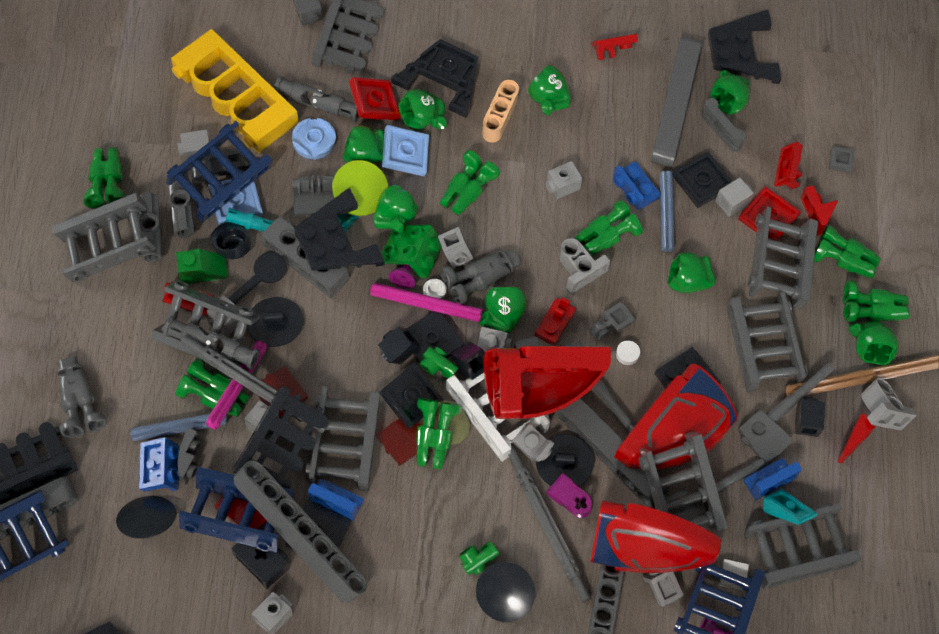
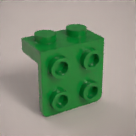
(414, 246)

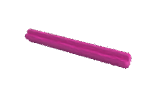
(426, 302)
(232, 392)

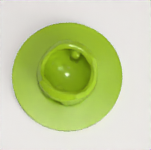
(365, 183)

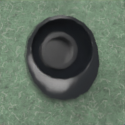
(230, 241)

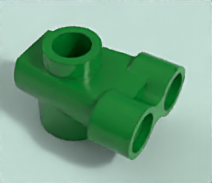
(435, 360)
(474, 559)

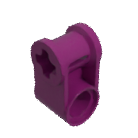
(567, 493)

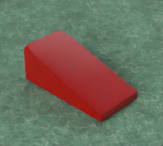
(859, 433)

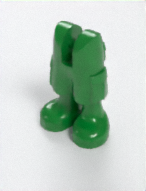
(101, 172)
(468, 190)
(602, 235)
(852, 257)
(882, 304)
(211, 394)
(435, 438)

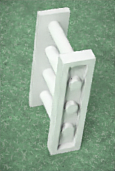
(487, 425)

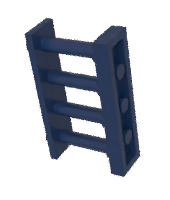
(224, 192)
(223, 484)
(10, 517)
(745, 604)

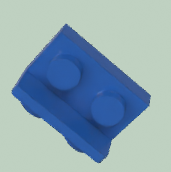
(635, 185)
(159, 465)
(771, 478)
(335, 499)

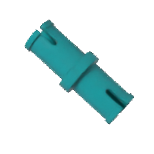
(247, 220)

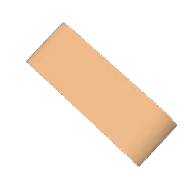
(500, 119)

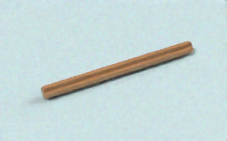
(870, 375)

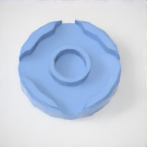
(313, 138)

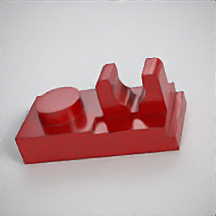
(623, 42)
(788, 165)
(555, 321)

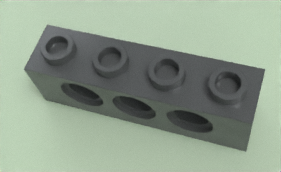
(274, 240)

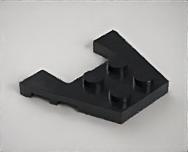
(733, 48)
(446, 66)
(326, 242)

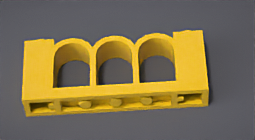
(210, 49)

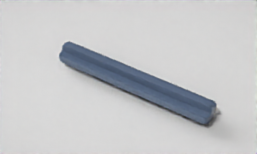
(667, 214)
(170, 427)

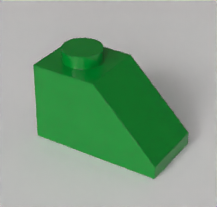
(200, 266)

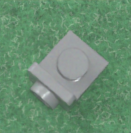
(493, 339)
(533, 443)
(664, 587)

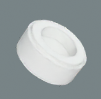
(435, 288)
(628, 352)

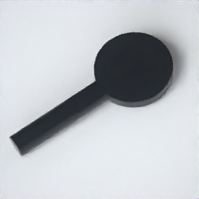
(268, 269)

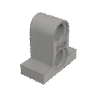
(580, 259)
(886, 406)

